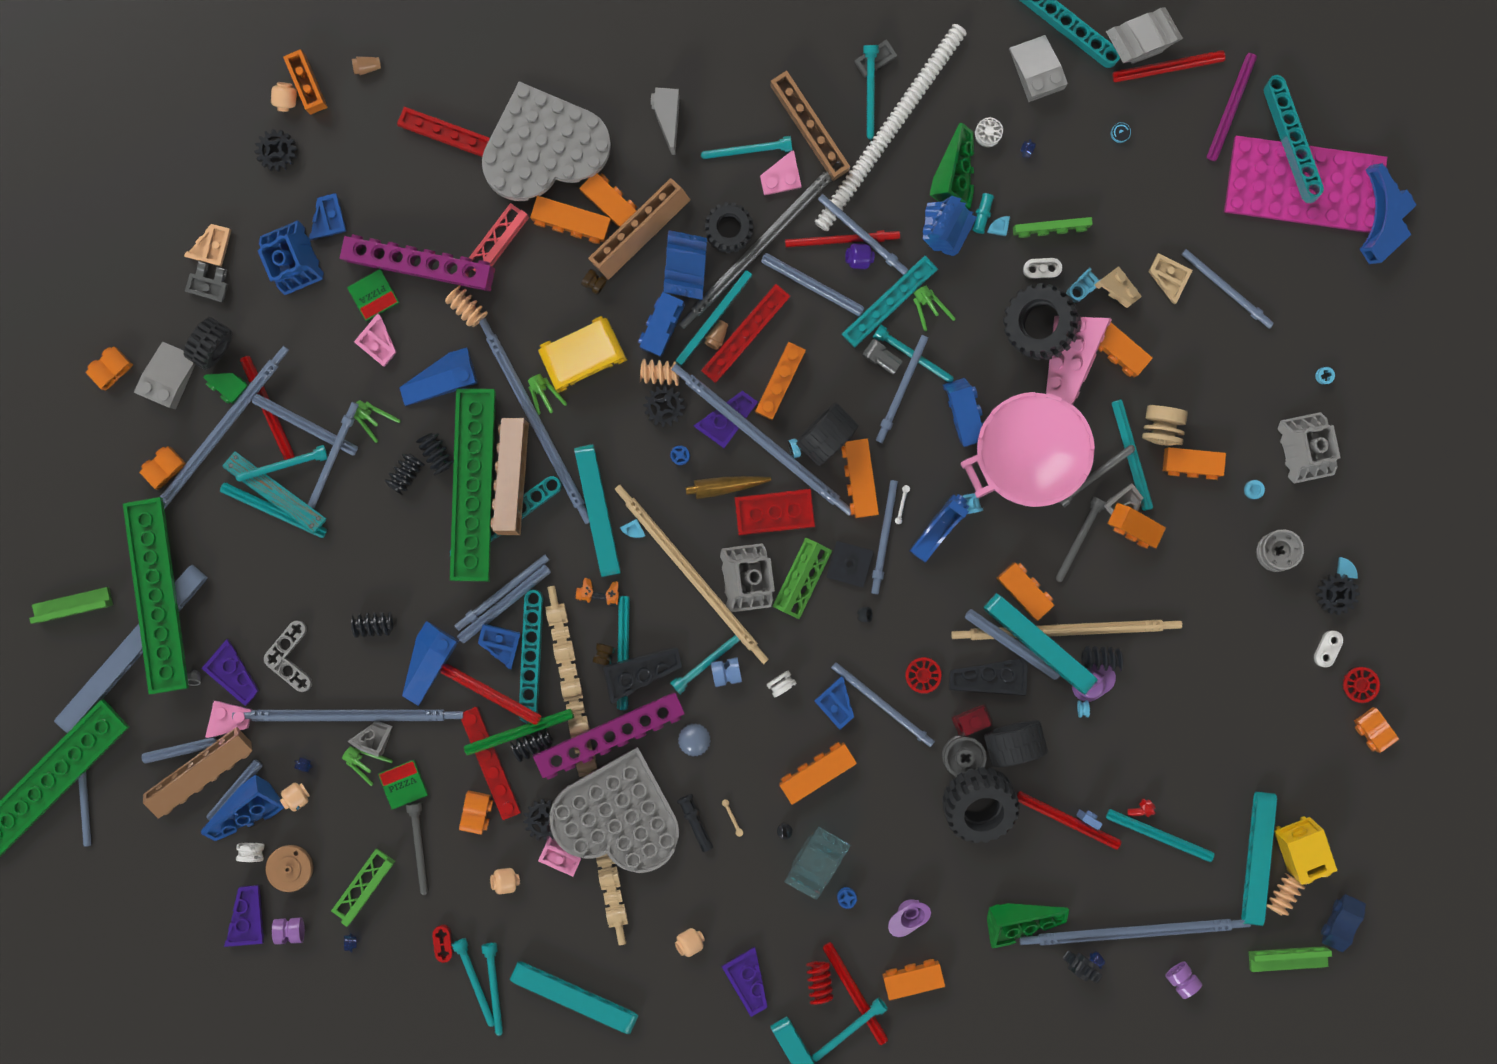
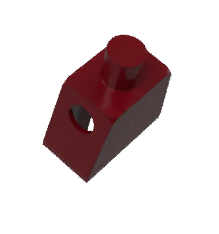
(972, 720)

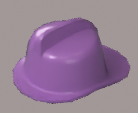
(1105, 683)
(909, 917)

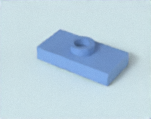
(1089, 818)

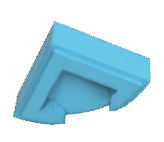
(999, 226)
(633, 529)
(1347, 568)

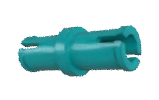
(983, 213)

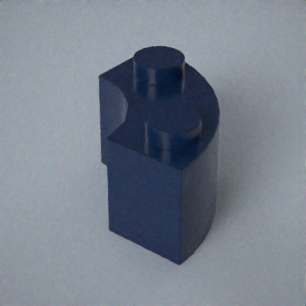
(1343, 923)

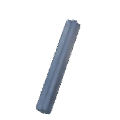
(177, 750)
(250, 771)

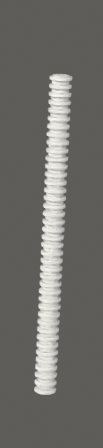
(893, 123)

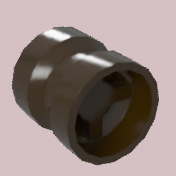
(593, 281)
(604, 654)

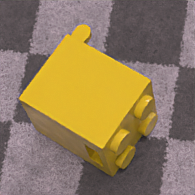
(1305, 850)

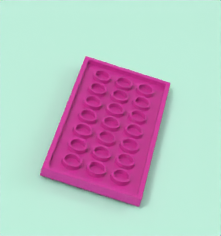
(1265, 186)

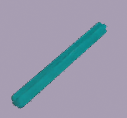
(1133, 458)
(264, 506)
(623, 640)
(1160, 835)

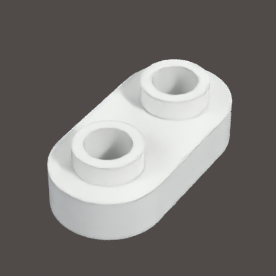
(1041, 267)
(1326, 647)

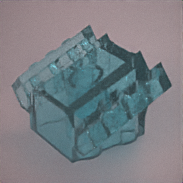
(816, 862)

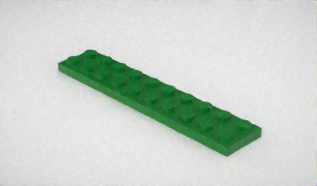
(472, 485)
(155, 595)
(58, 771)

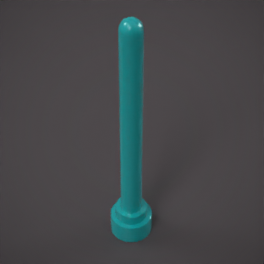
(870, 53)
(783, 144)
(882, 334)
(318, 454)
(681, 683)
(460, 946)
(489, 951)
(877, 1007)

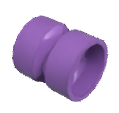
(288, 930)
(1185, 983)

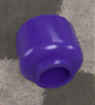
(859, 256)

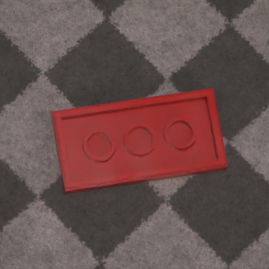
(774, 512)

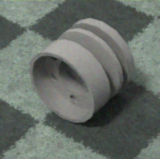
(1290, 548)

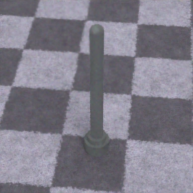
(1100, 471)
(1096, 506)
(414, 811)

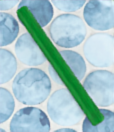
(518, 732)

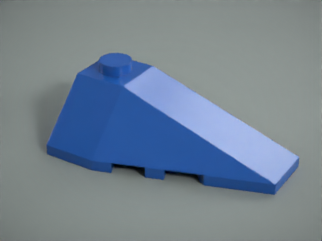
(442, 377)
(428, 656)
(249, 803)

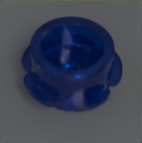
(1027, 148)
(303, 764)
(350, 942)
(1097, 959)

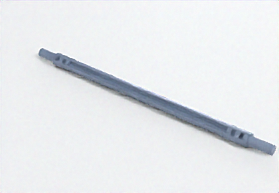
(535, 420)
(223, 426)
(761, 439)
(352, 715)
(1133, 932)

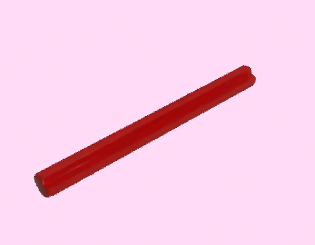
(1168, 66)
(272, 419)
(490, 694)
(1068, 820)
(854, 992)

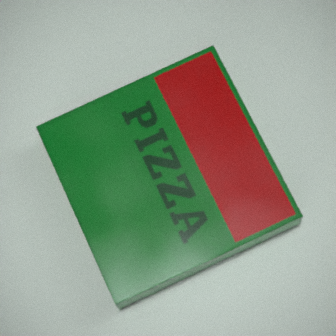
(373, 295)
(403, 784)

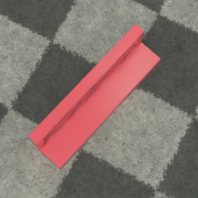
(501, 242)

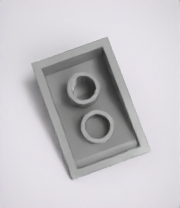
(1038, 68)
(666, 107)
(165, 376)

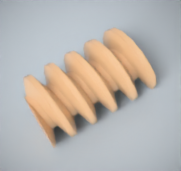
(465, 307)
(658, 372)
(1285, 895)

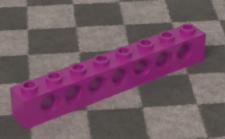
(352, 253)
(674, 714)

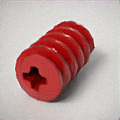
(820, 981)

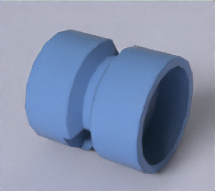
(726, 672)

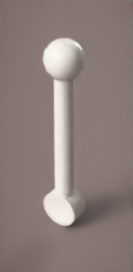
(905, 489)

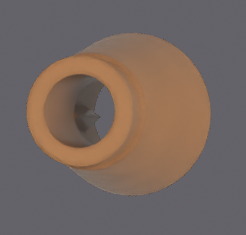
(364, 65)
(717, 334)

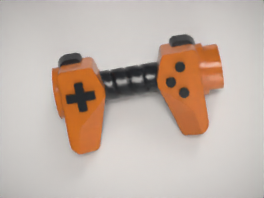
(586, 593)

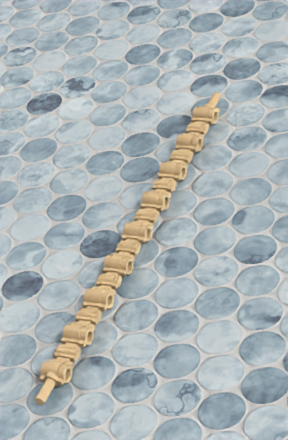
(572, 692)

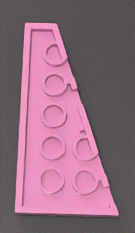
(1072, 367)

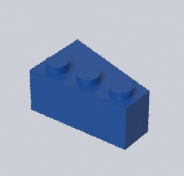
(661, 324)
(964, 410)

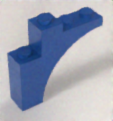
(1390, 208)
(940, 527)

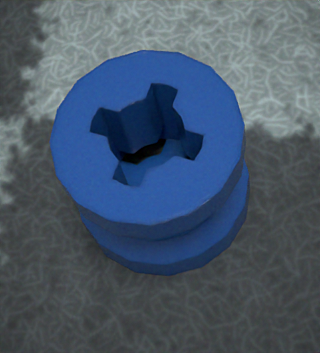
(678, 454)
(848, 901)

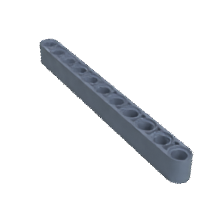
(122, 658)

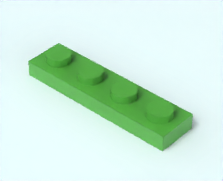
(1060, 226)

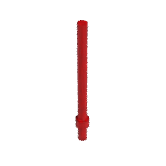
(880, 236)

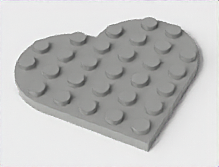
(542, 143)
(618, 815)

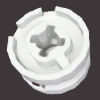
(988, 132)
(783, 685)
(250, 852)

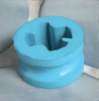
(1330, 378)
(1083, 708)

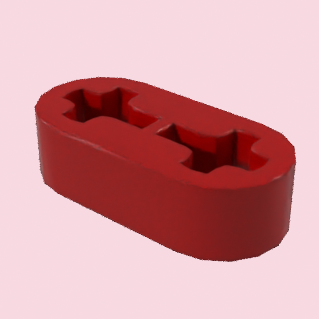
(438, 943)

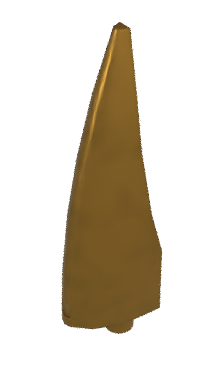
(723, 485)

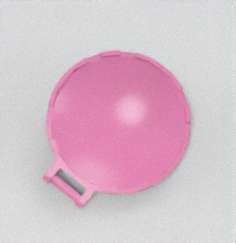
(1033, 450)

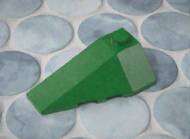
(955, 169)
(1013, 921)

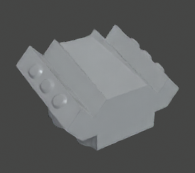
(1144, 36)
(1309, 447)
(747, 577)

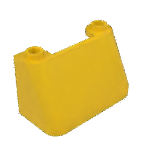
(581, 354)

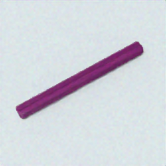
(1231, 107)

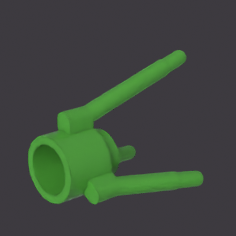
(925, 297)
(538, 385)
(363, 413)
(353, 758)

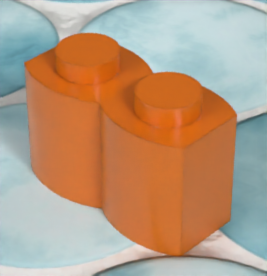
(108, 368)
(162, 467)
(1376, 730)
(475, 812)

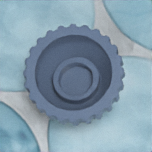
(694, 739)

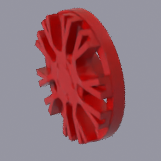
(923, 675)
(1361, 684)

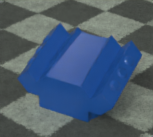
(947, 225)
(289, 258)
(685, 265)

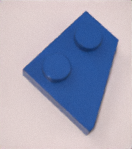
(328, 218)
(500, 643)
(836, 703)

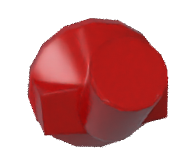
(1146, 808)

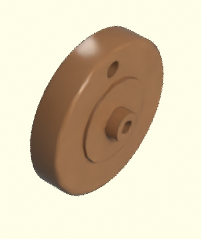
(289, 868)

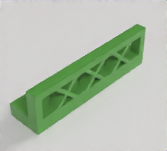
(799, 577)
(71, 605)
(365, 893)
(1289, 959)

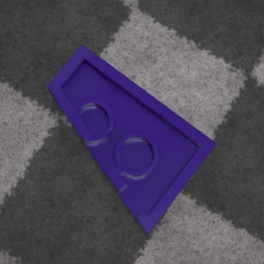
(719, 427)
(231, 673)
(246, 921)
(747, 980)

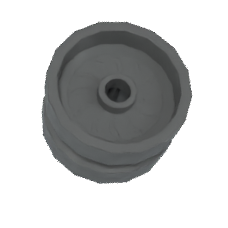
(956, 747)

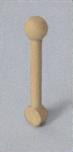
(739, 832)

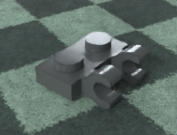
(206, 287)

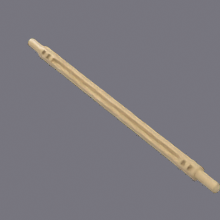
(691, 574)
(1082, 629)

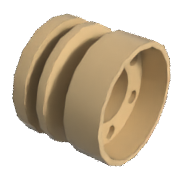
(1164, 425)

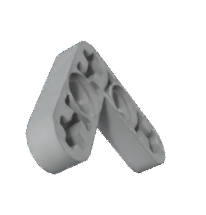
(283, 661)

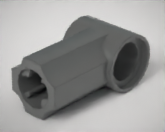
(879, 355)

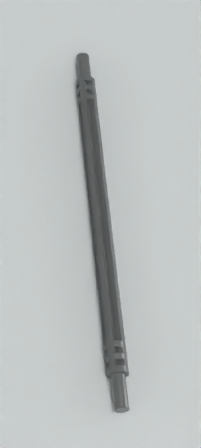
(753, 252)

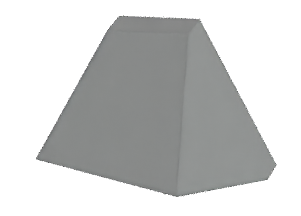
(1128, 496)
(372, 739)

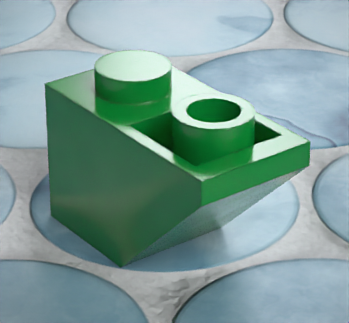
(228, 384)

